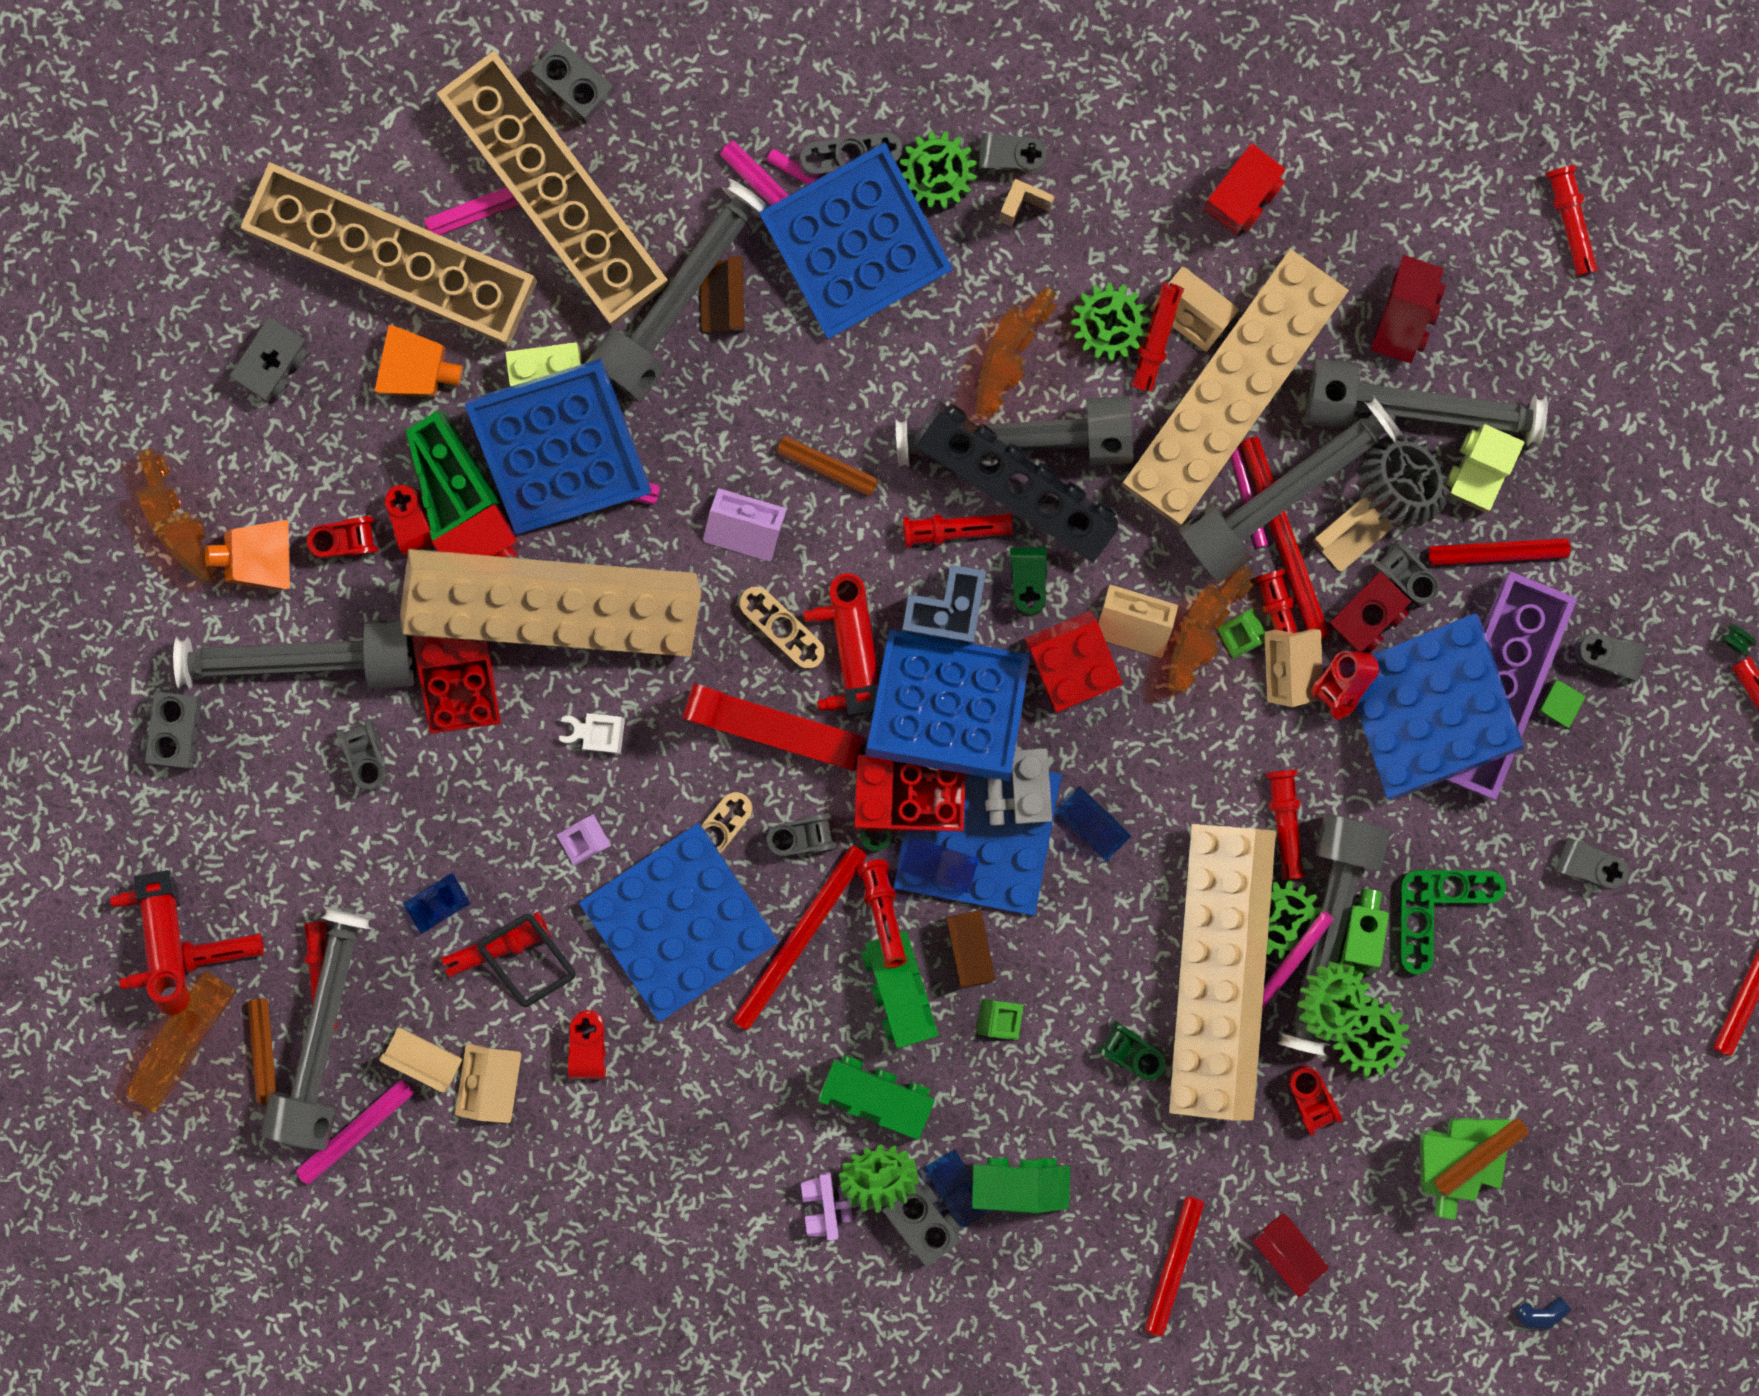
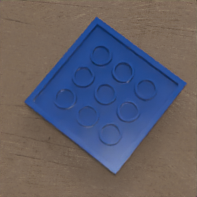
(855, 240)
(558, 446)
(948, 705)
(1437, 709)
(1008, 854)
(679, 921)

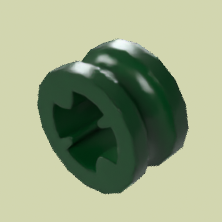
(1738, 640)
(866, 841)

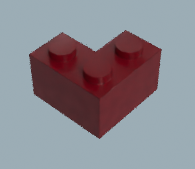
(1409, 309)

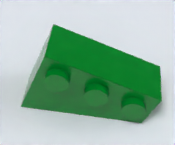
(448, 474)
(901, 994)
(877, 1096)

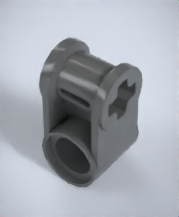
(1005, 153)
(1407, 572)
(1616, 655)
(363, 753)
(804, 835)
(1586, 864)

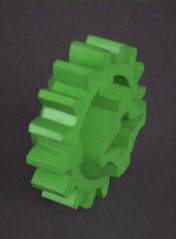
(951, 180)
(1126, 326)
(1280, 903)
(1340, 984)
(1369, 1054)
(878, 1178)

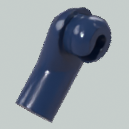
(1542, 1319)

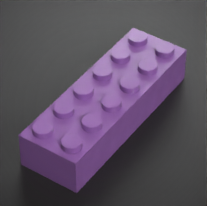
(1523, 638)

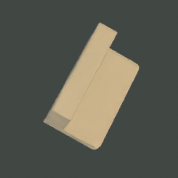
(1023, 192)
(1201, 310)
(1352, 534)
(1137, 621)
(1292, 666)
(421, 1060)
(488, 1084)

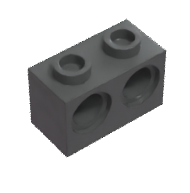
(578, 76)
(182, 731)
(914, 1228)

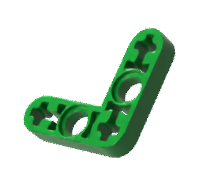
(1435, 894)

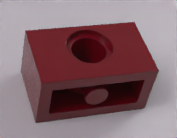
(1378, 593)

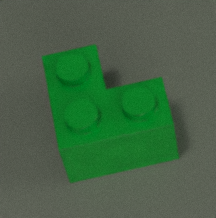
(1029, 1187)

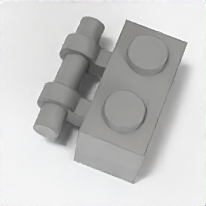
(1030, 790)

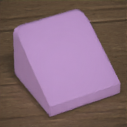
(583, 840)

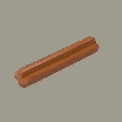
(827, 466)
(261, 1049)
(1481, 1157)

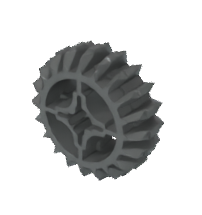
(1402, 481)

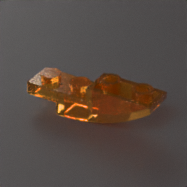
(1001, 363)
(178, 533)
(1195, 640)
(178, 1042)

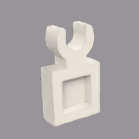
(599, 733)

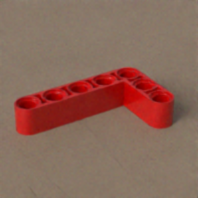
(772, 727)

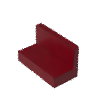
(1290, 1254)

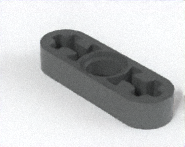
(823, 148)

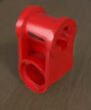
(409, 526)
(345, 538)
(1341, 685)
(585, 1052)
(1313, 1102)

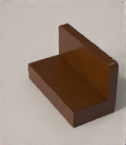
(723, 297)
(970, 948)

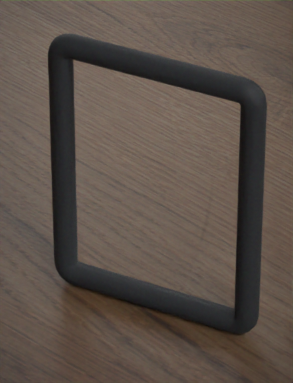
(553, 948)

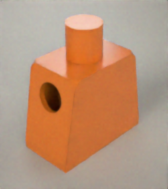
(413, 366)
(254, 556)

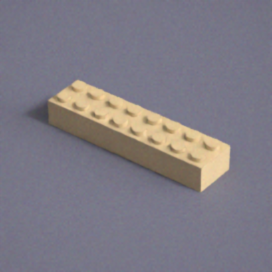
(553, 189)
(389, 254)
(1234, 388)
(549, 603)
(1222, 972)

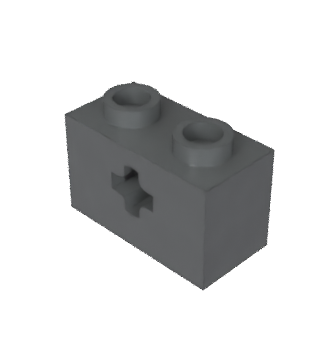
(270, 340)

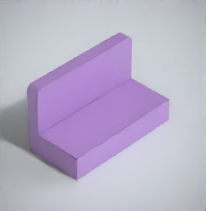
(744, 524)

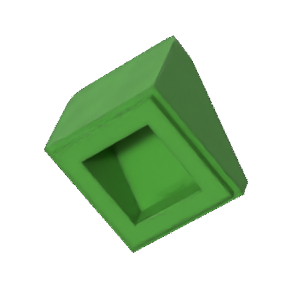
(1242, 633)
(1561, 703)
(999, 1019)

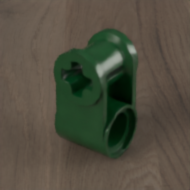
(1029, 573)
(1129, 1051)

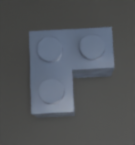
(954, 616)

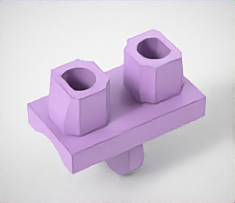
(825, 1223)

